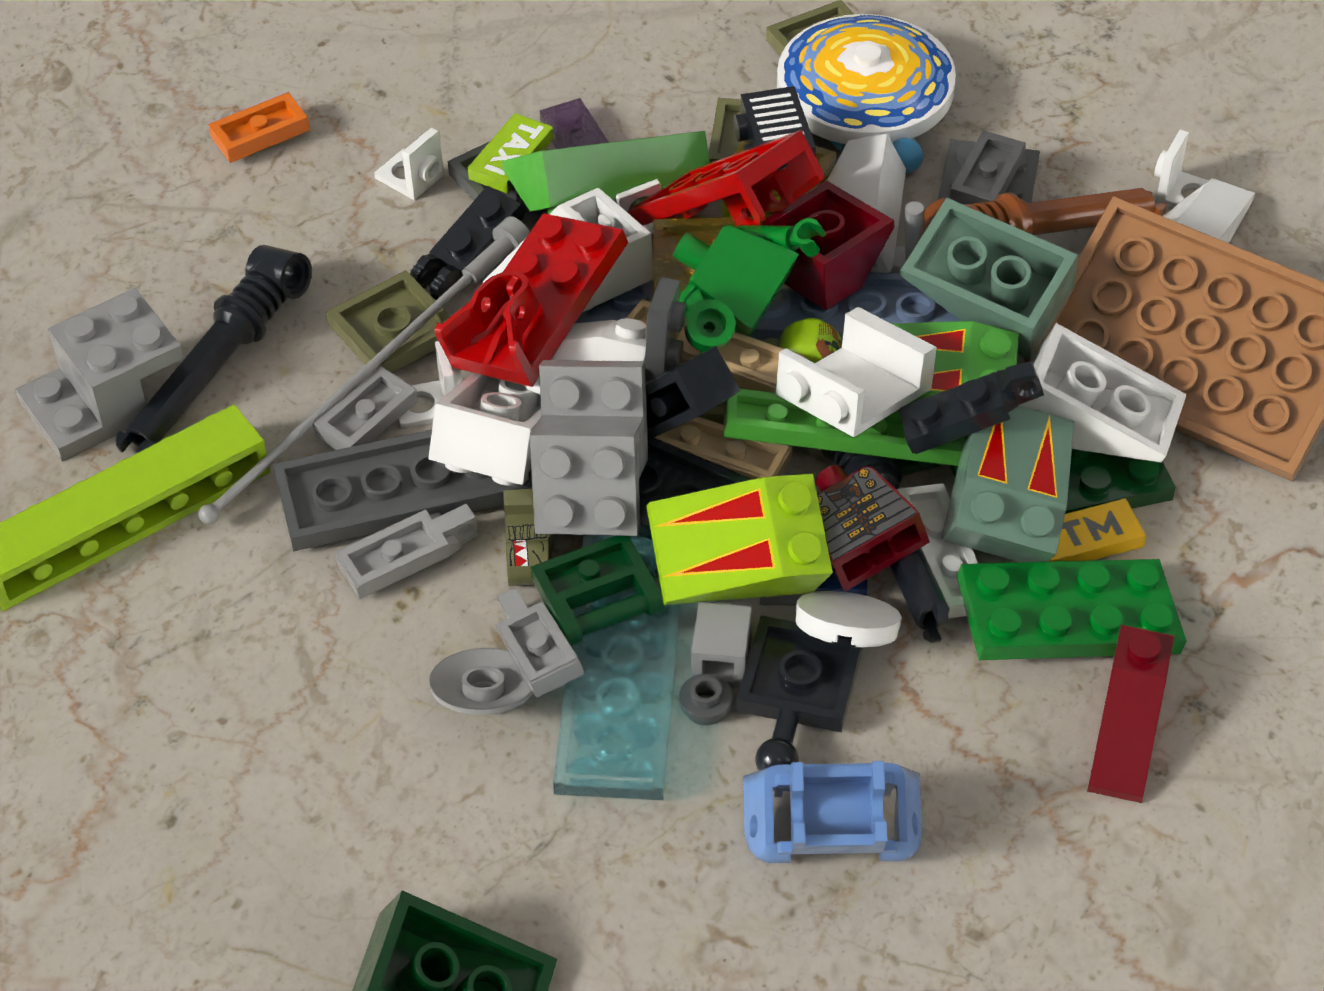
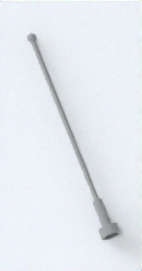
(507, 238)

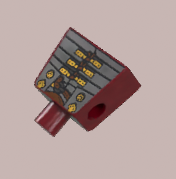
(866, 523)

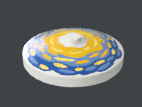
(868, 77)

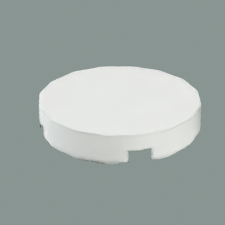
(849, 615)

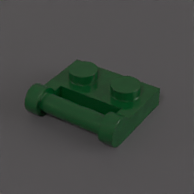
(593, 575)

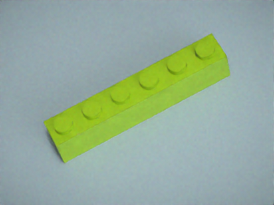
(125, 503)

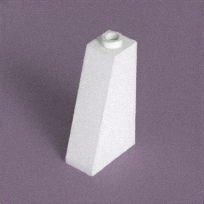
(876, 175)

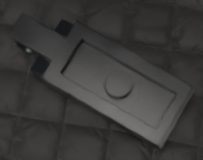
(968, 407)

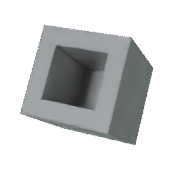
(721, 641)

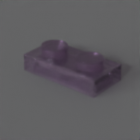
(572, 125)

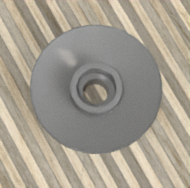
(479, 682)

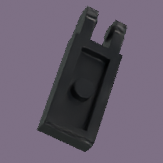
(464, 241)

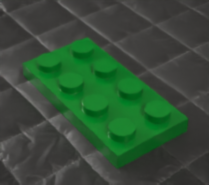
(1064, 607)

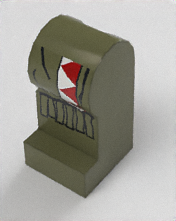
(522, 544)

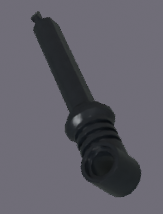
(238, 319)
(913, 571)

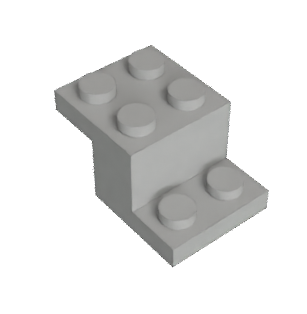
(98, 373)
(589, 447)

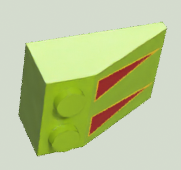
(740, 541)

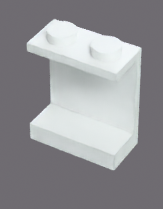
(864, 379)

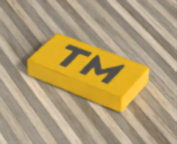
(1099, 532)

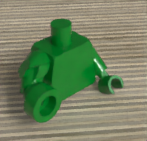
(738, 277)

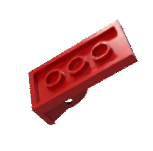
(742, 181)
(532, 300)

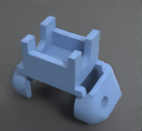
(833, 810)

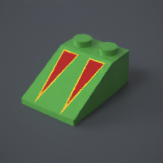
(964, 351)

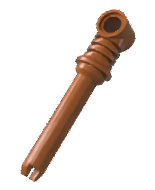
(1055, 214)

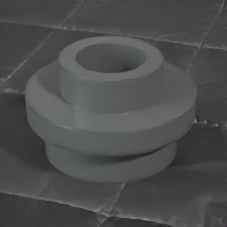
(706, 710)

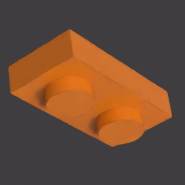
(259, 127)

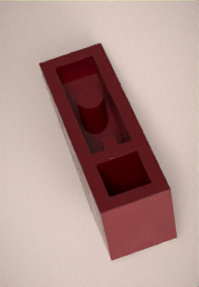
(1131, 714)

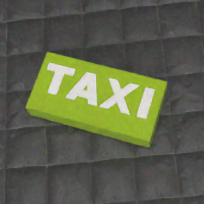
(516, 138)

